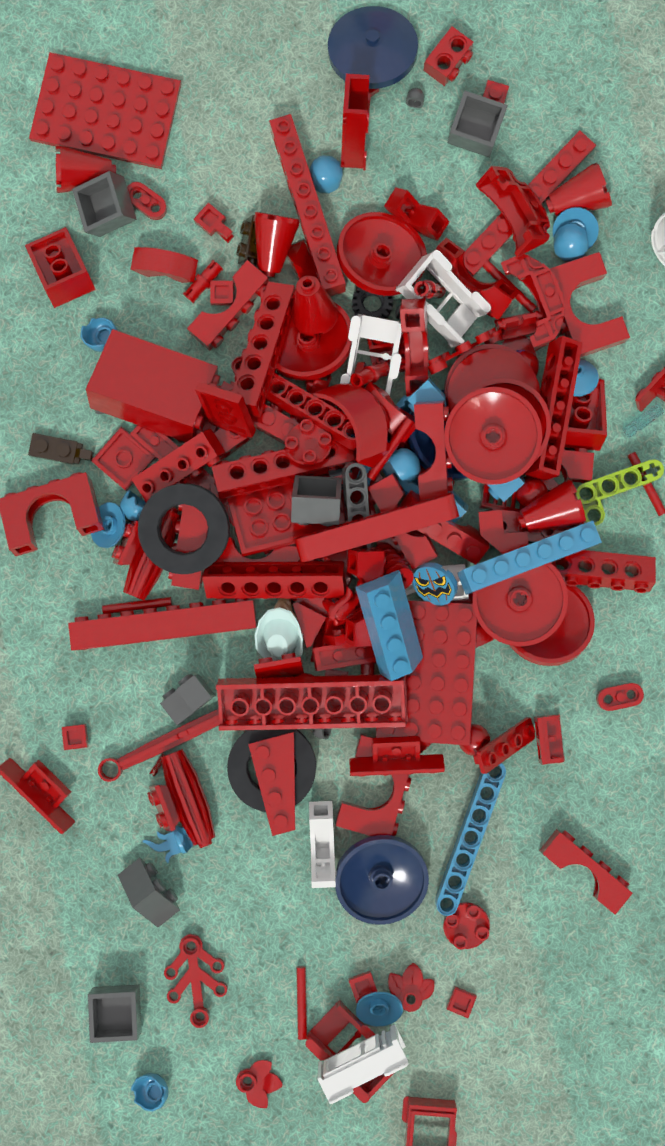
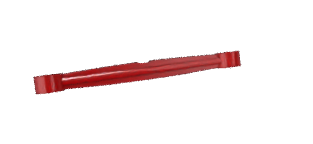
(163, 743)

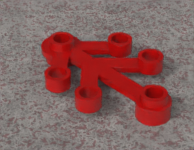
(439, 362)
(195, 976)

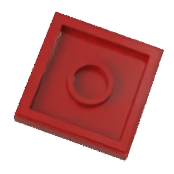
(123, 458)

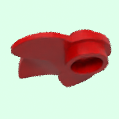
(411, 984)
(262, 1083)

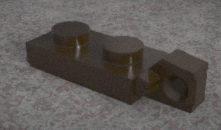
(58, 449)

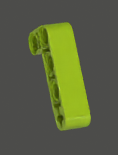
(619, 484)

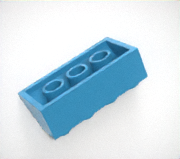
(390, 625)

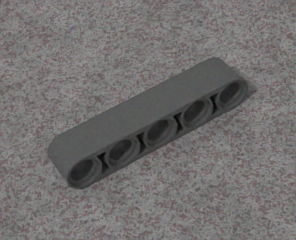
(350, 485)

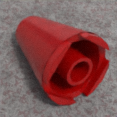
(78, 167)
(583, 190)
(273, 241)
(313, 307)
(553, 510)

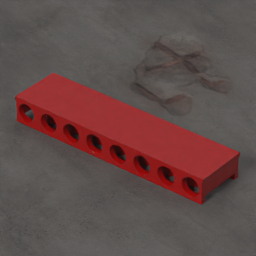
(310, 701)

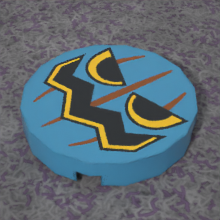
(435, 584)

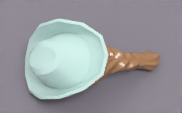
(279, 632)

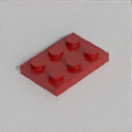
(225, 409)

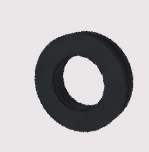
(150, 528)
(239, 773)

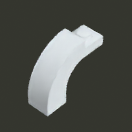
(322, 844)

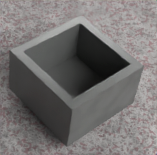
(477, 124)
(104, 204)
(316, 500)
(114, 1013)

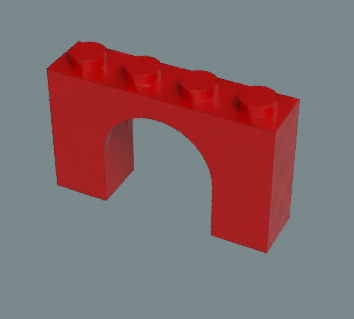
(594, 336)
(20, 508)
(379, 819)

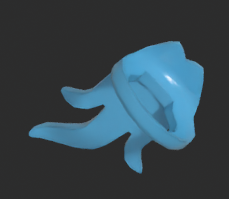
(176, 842)

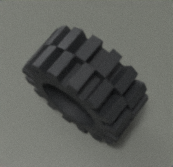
(358, 306)

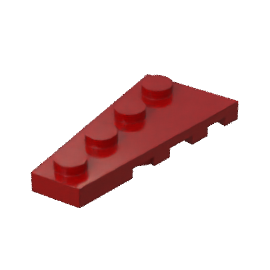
(275, 773)

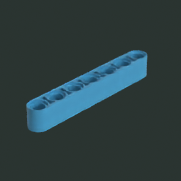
(470, 848)

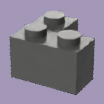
(187, 698)
(148, 892)

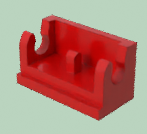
(549, 739)

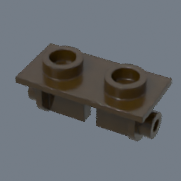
(247, 249)

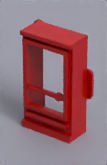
(355, 121)
(327, 1029)
(429, 1107)

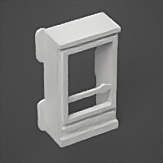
(471, 304)
(374, 329)
(361, 1064)

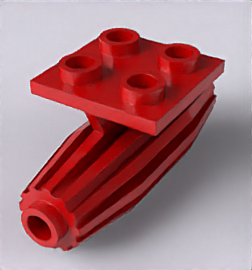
(142, 571)
(182, 800)

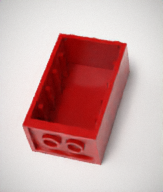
(150, 386)

